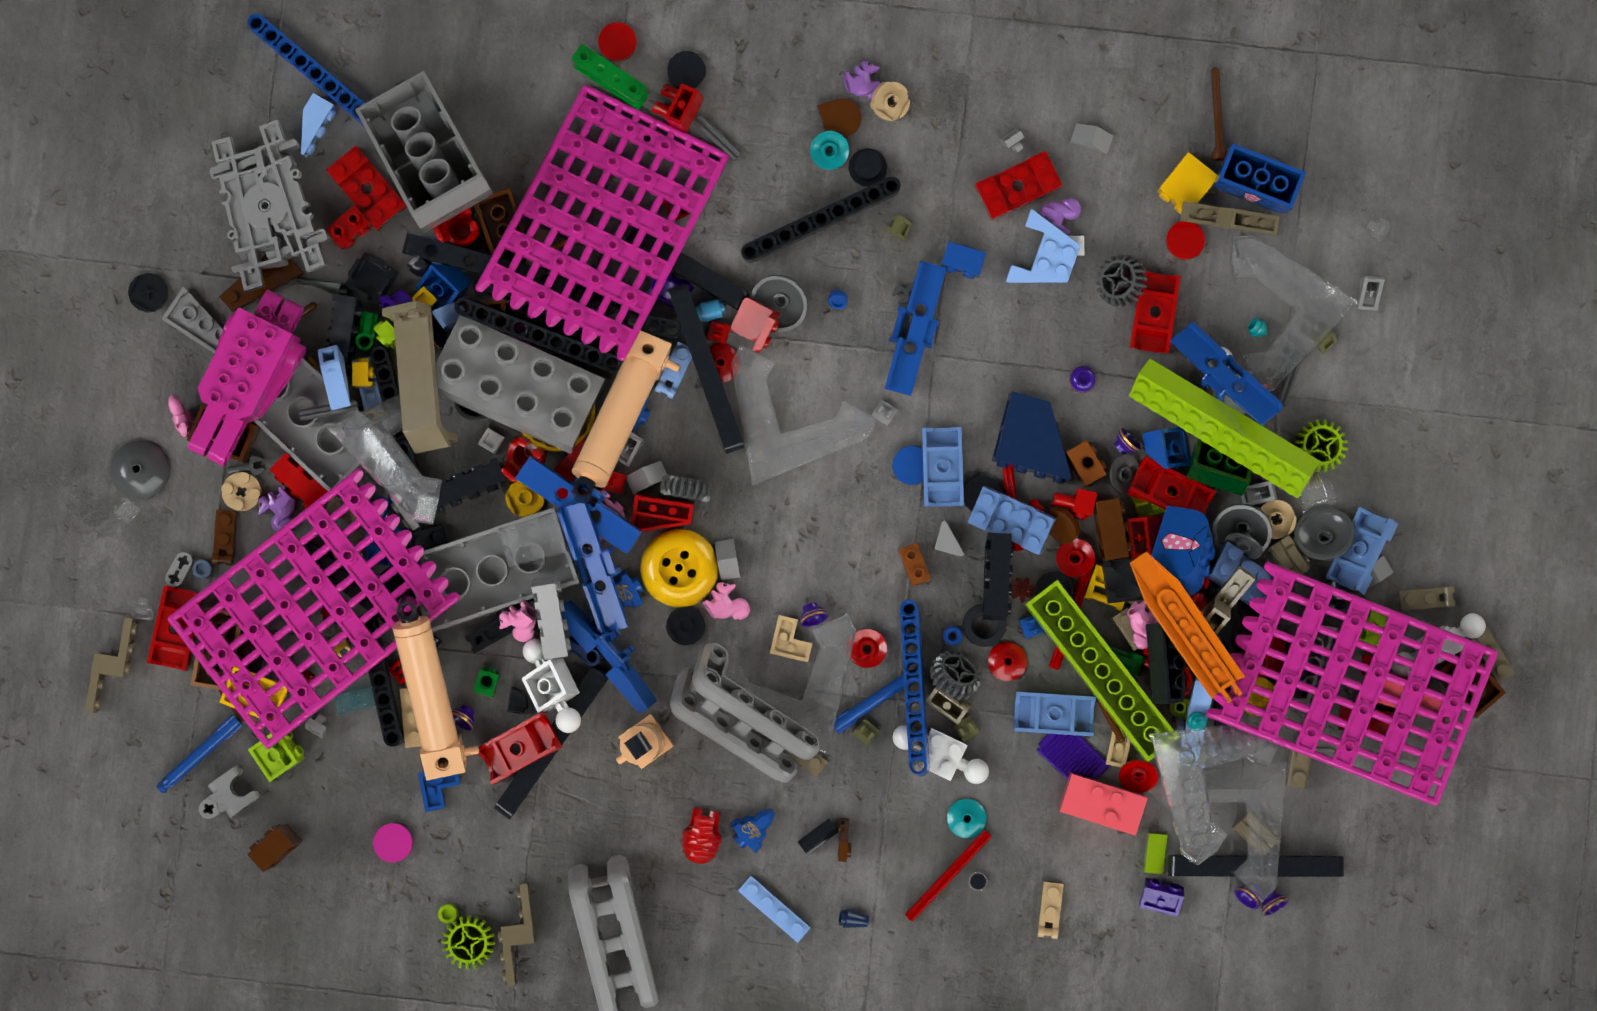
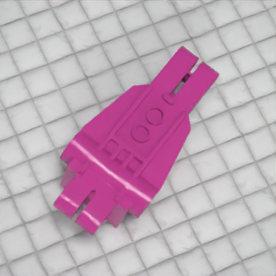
(247, 373)

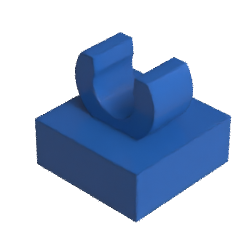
(1030, 627)

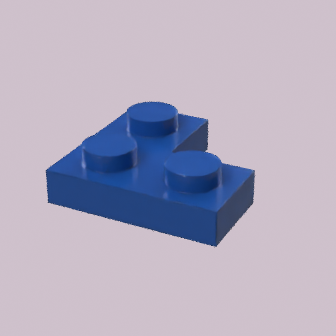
(432, 790)

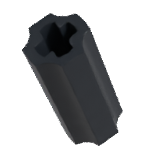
(818, 836)

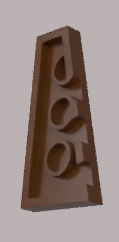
(273, 278)

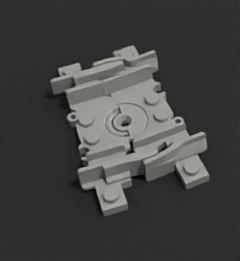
(269, 178)

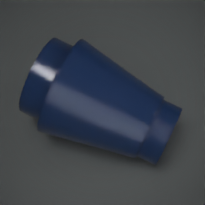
(852, 919)

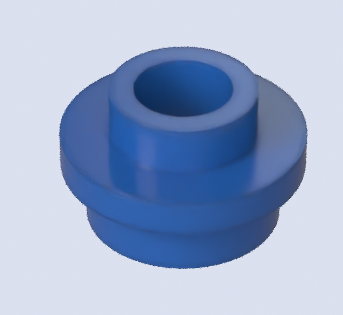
(958, 638)

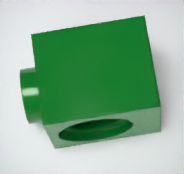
(480, 688)

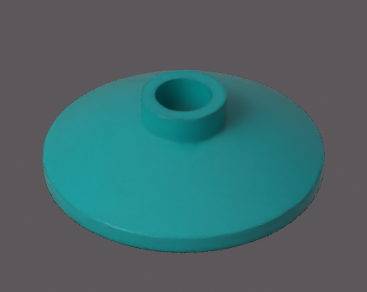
(831, 160)
(959, 810)

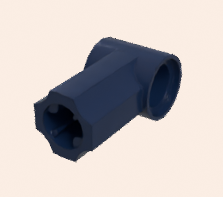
(588, 658)

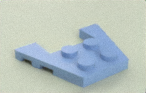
(1054, 256)

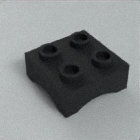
(1120, 581)

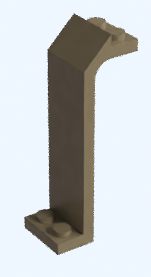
(418, 377)

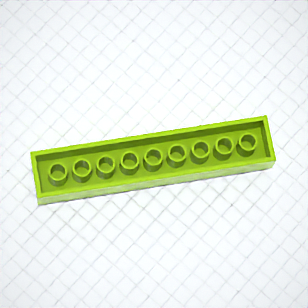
(1224, 428)
(1098, 667)

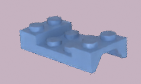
(942, 467)
(1007, 515)
(1228, 562)
(1355, 566)
(1054, 714)

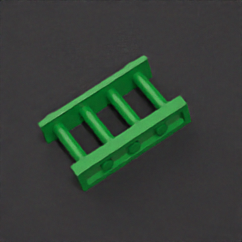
(610, 77)

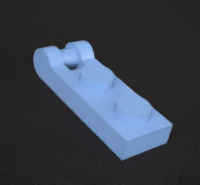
(681, 356)

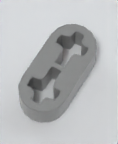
(175, 567)

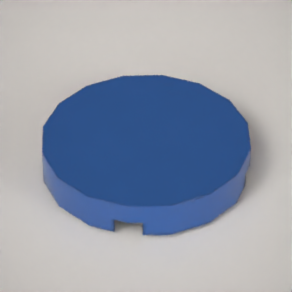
(909, 465)

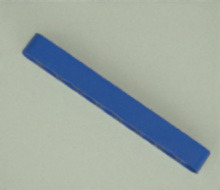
(308, 68)
(910, 679)

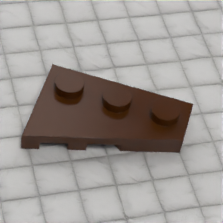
(844, 848)

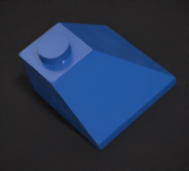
(444, 283)
(1167, 447)

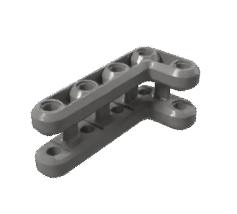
(710, 681)
(630, 939)

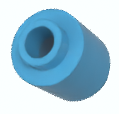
(710, 310)

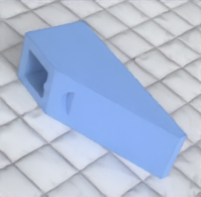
(315, 117)
(334, 377)

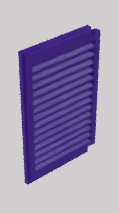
(1073, 755)

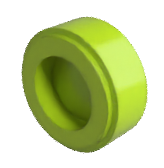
(447, 913)

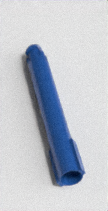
(850, 716)
(223, 731)

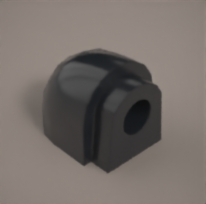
(418, 266)
(517, 701)

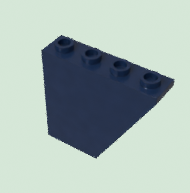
(1031, 439)

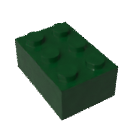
(1217, 469)

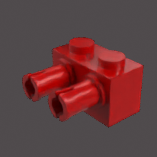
(683, 107)
(348, 228)
(1079, 504)

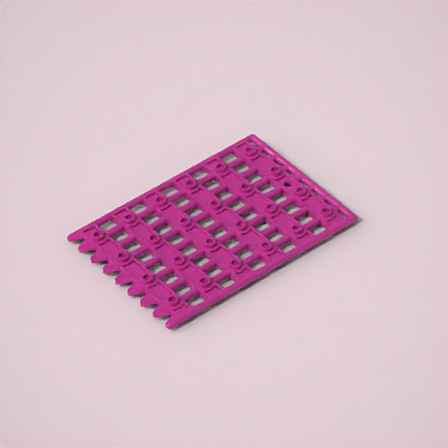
(612, 246)
(391, 545)
(1370, 690)

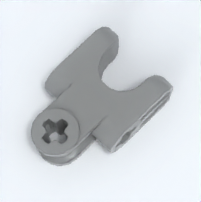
(224, 796)

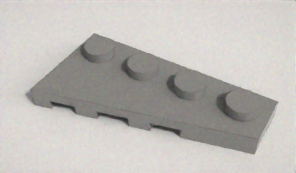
(193, 320)

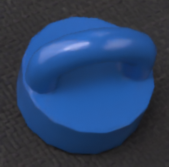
(838, 299)

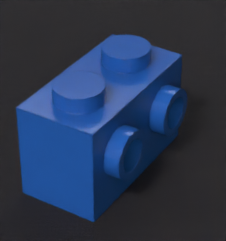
(963, 260)

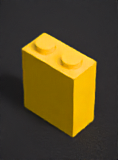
(1187, 182)

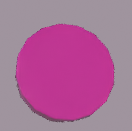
(393, 842)

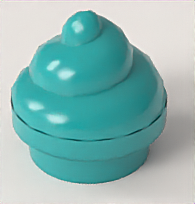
(1257, 328)
(1196, 720)

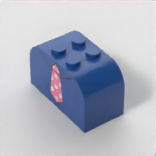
(1259, 179)
(1185, 546)

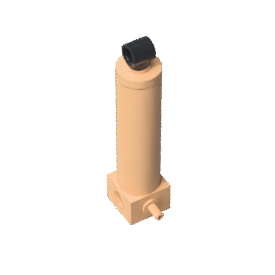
(620, 412)
(643, 742)
(441, 746)

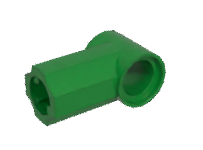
(366, 330)
(1131, 661)

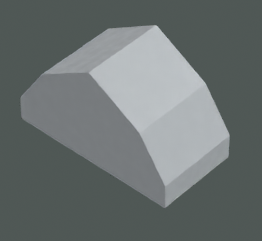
(424, 152)

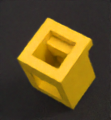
(362, 373)

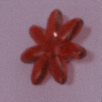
(1022, 594)

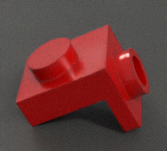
(615, 483)

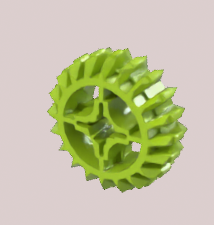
(1336, 437)
(470, 951)

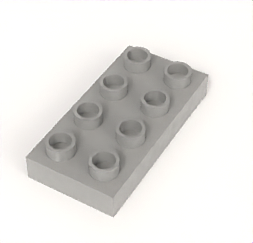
(516, 384)
(309, 439)
(482, 578)

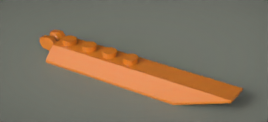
(1186, 627)

